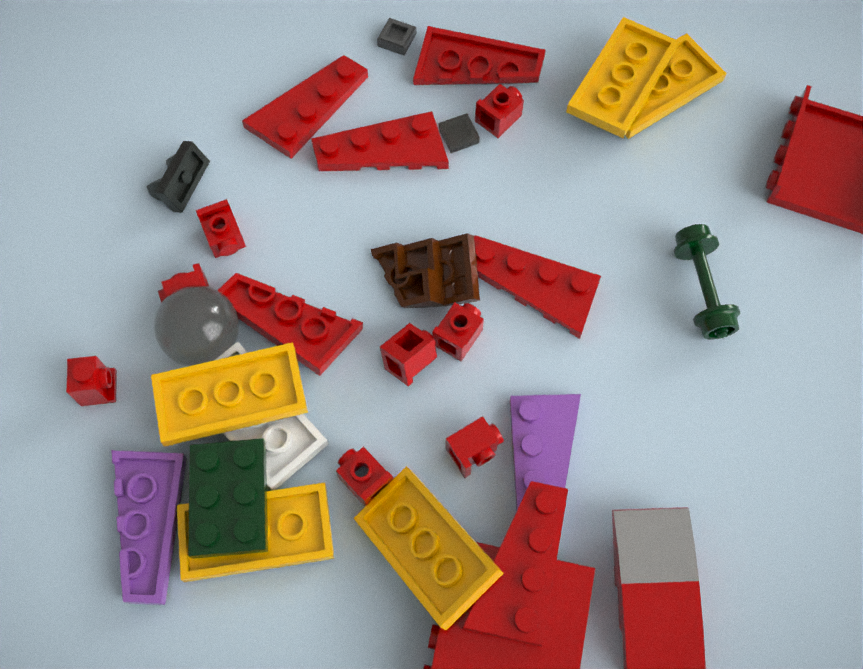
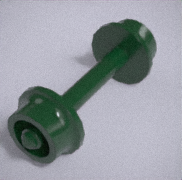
(717, 320)

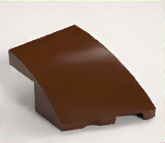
(431, 271)

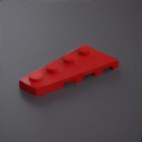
(472, 59)
(304, 109)
(398, 142)
(548, 286)
(316, 333)
(520, 598)

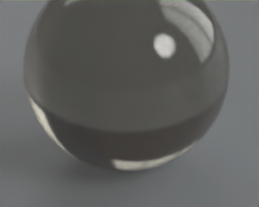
(196, 325)

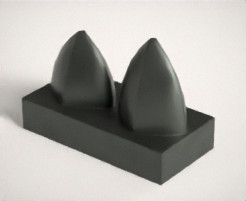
(181, 177)

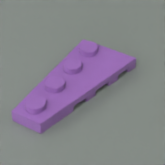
(542, 439)
(147, 500)

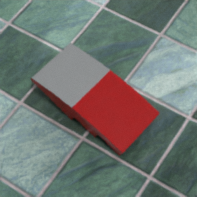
(658, 589)

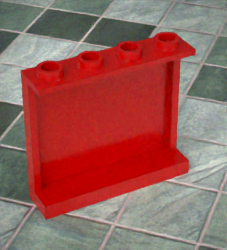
(820, 164)
(562, 637)

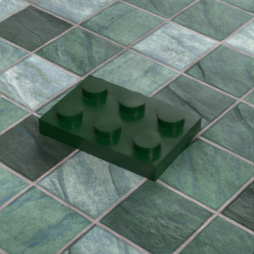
(227, 498)

